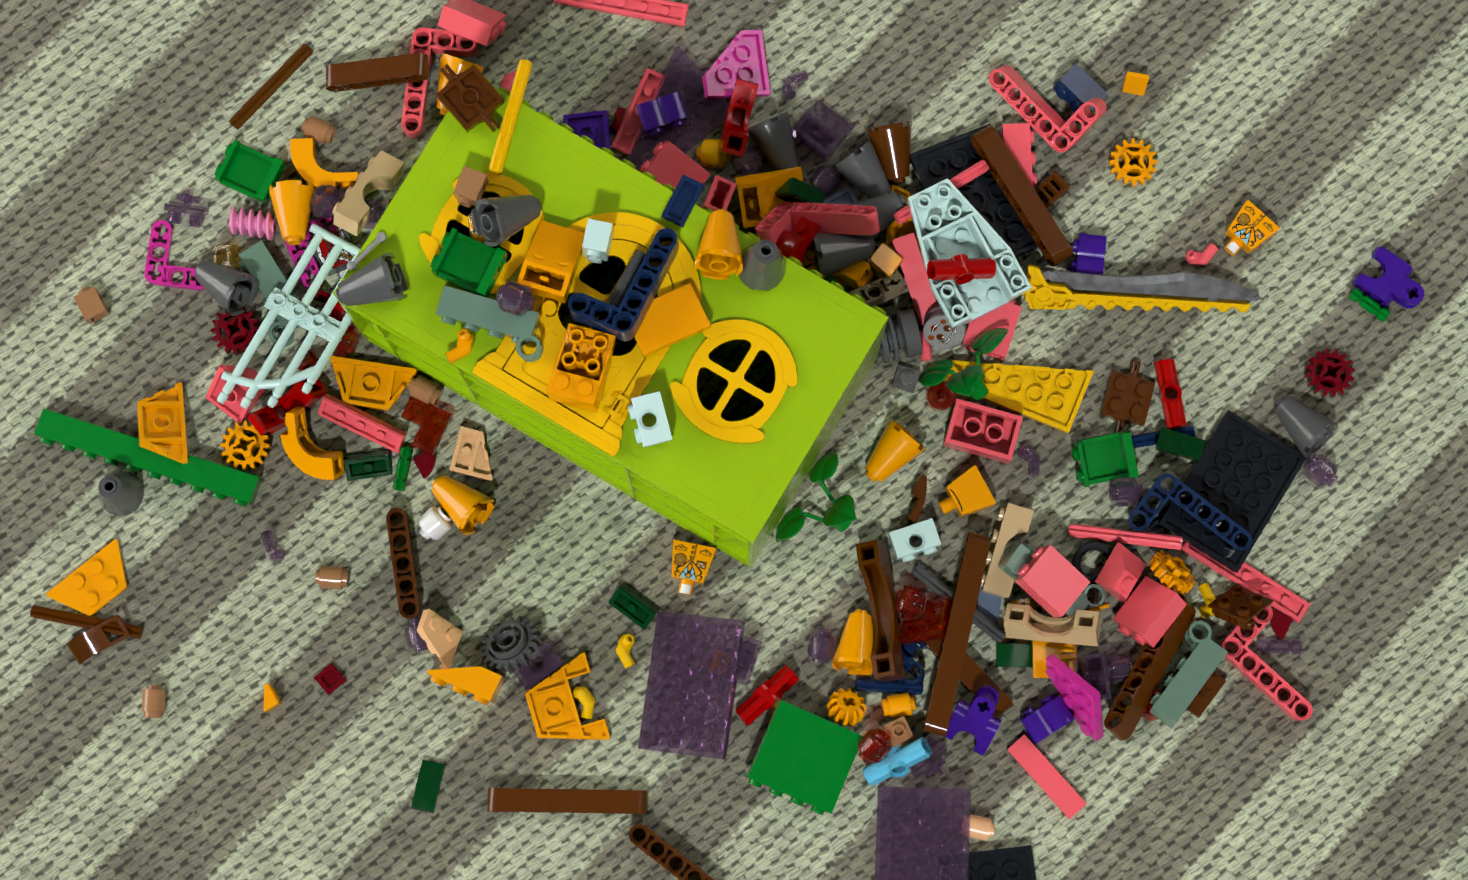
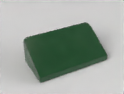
(798, 191)
(1180, 444)
(368, 464)
(634, 605)

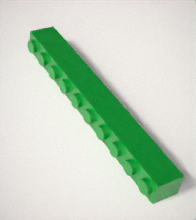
(126, 450)

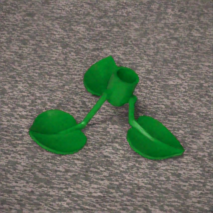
(967, 381)
(837, 516)

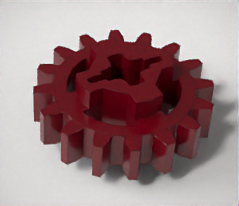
(233, 338)
(1326, 365)

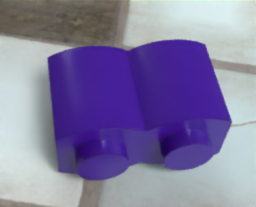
(662, 113)
(1089, 254)
(1046, 719)

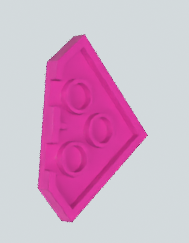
(741, 59)
(1078, 696)

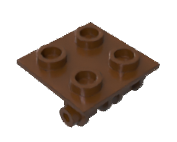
(1239, 606)

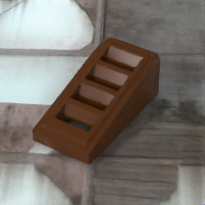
(1057, 194)

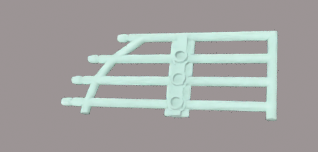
(300, 314)

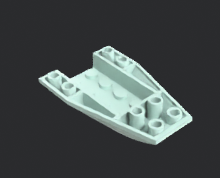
(951, 227)

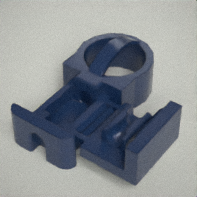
(909, 651)

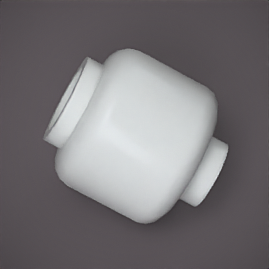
(434, 523)

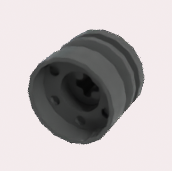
(901, 335)

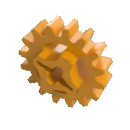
(1139, 168)
(254, 442)
(1172, 572)

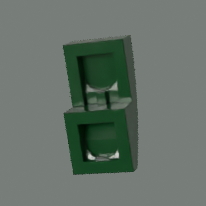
(1014, 655)
(428, 786)

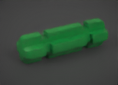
(1369, 304)
(402, 468)

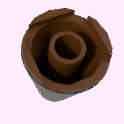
(893, 149)

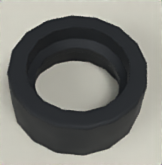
(1090, 546)

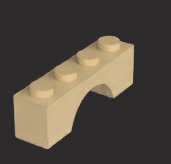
(381, 174)
(1014, 522)
(1025, 623)

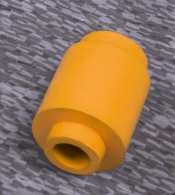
(898, 705)

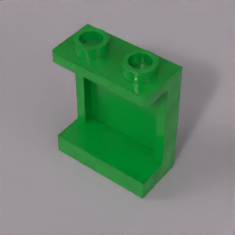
(249, 171)
(468, 263)
(1104, 458)

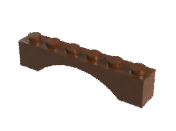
(887, 648)

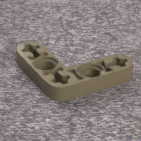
(881, 284)

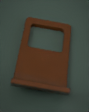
(95, 640)

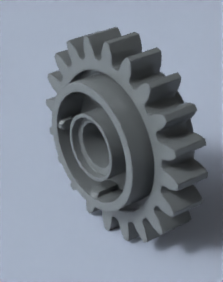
(510, 645)

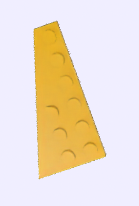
(1034, 391)

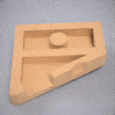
(471, 455)
(439, 636)

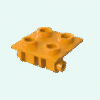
(1041, 650)

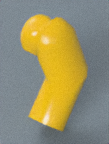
(1208, 597)
(623, 649)
(586, 699)

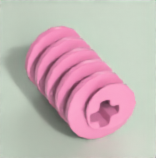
(252, 224)

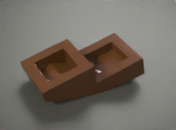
(918, 494)

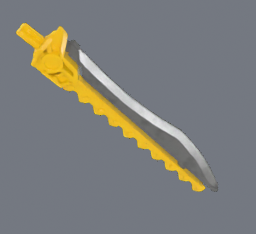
(1161, 290)

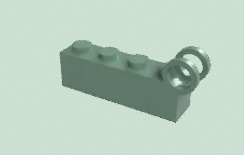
(263, 266)
(484, 314)
(1021, 554)
(1191, 675)

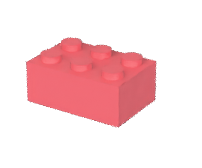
(982, 431)

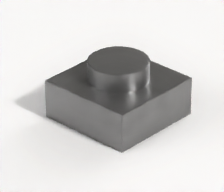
(906, 379)

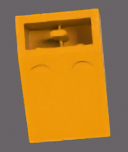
(757, 193)
(552, 261)
(581, 368)
(473, 680)

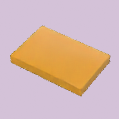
(671, 320)

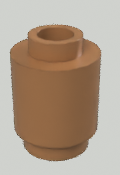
(319, 130)
(424, 390)
(332, 577)
(153, 701)

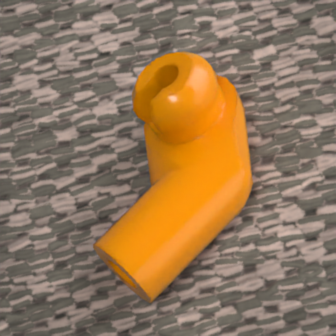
(463, 347)

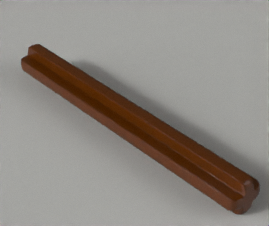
(271, 86)
(82, 621)

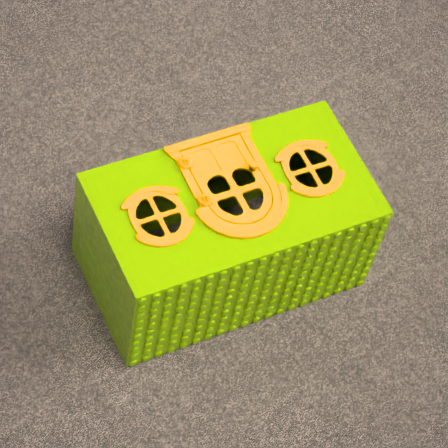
(716, 474)

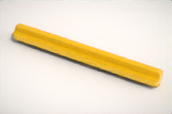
(510, 116)

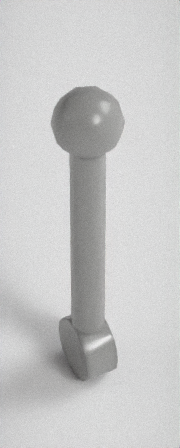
(380, 237)

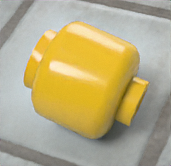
(711, 155)

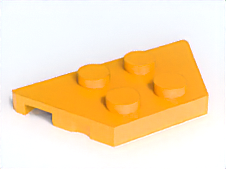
(371, 383)
(163, 424)
(93, 582)

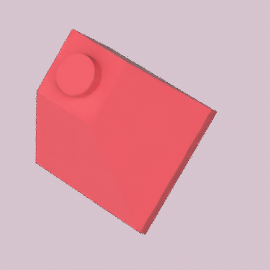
(232, 404)
(1120, 572)

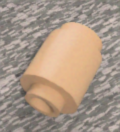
(981, 827)

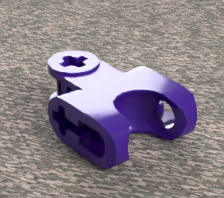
(1393, 284)
(977, 718)

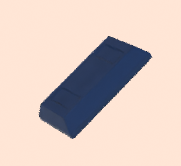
(682, 201)

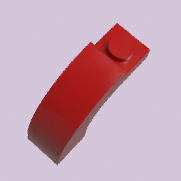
(737, 116)
(797, 240)
(273, 419)

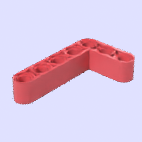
(421, 93)
(1045, 111)
(830, 217)
(1259, 667)

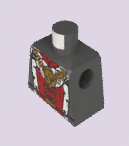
(325, 248)

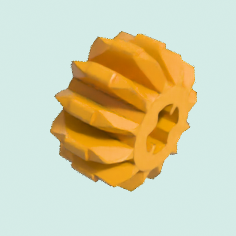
(846, 707)

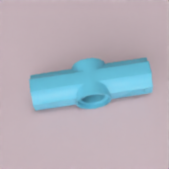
(897, 762)

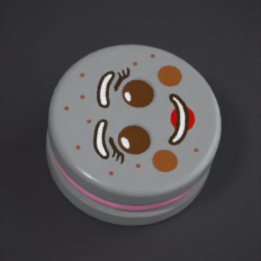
(939, 331)

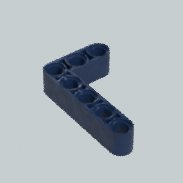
(635, 293)
(1192, 508)

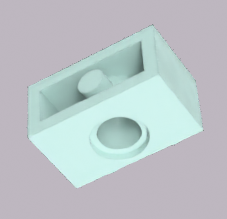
(597, 240)
(653, 405)
(924, 530)

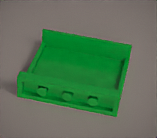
(804, 757)

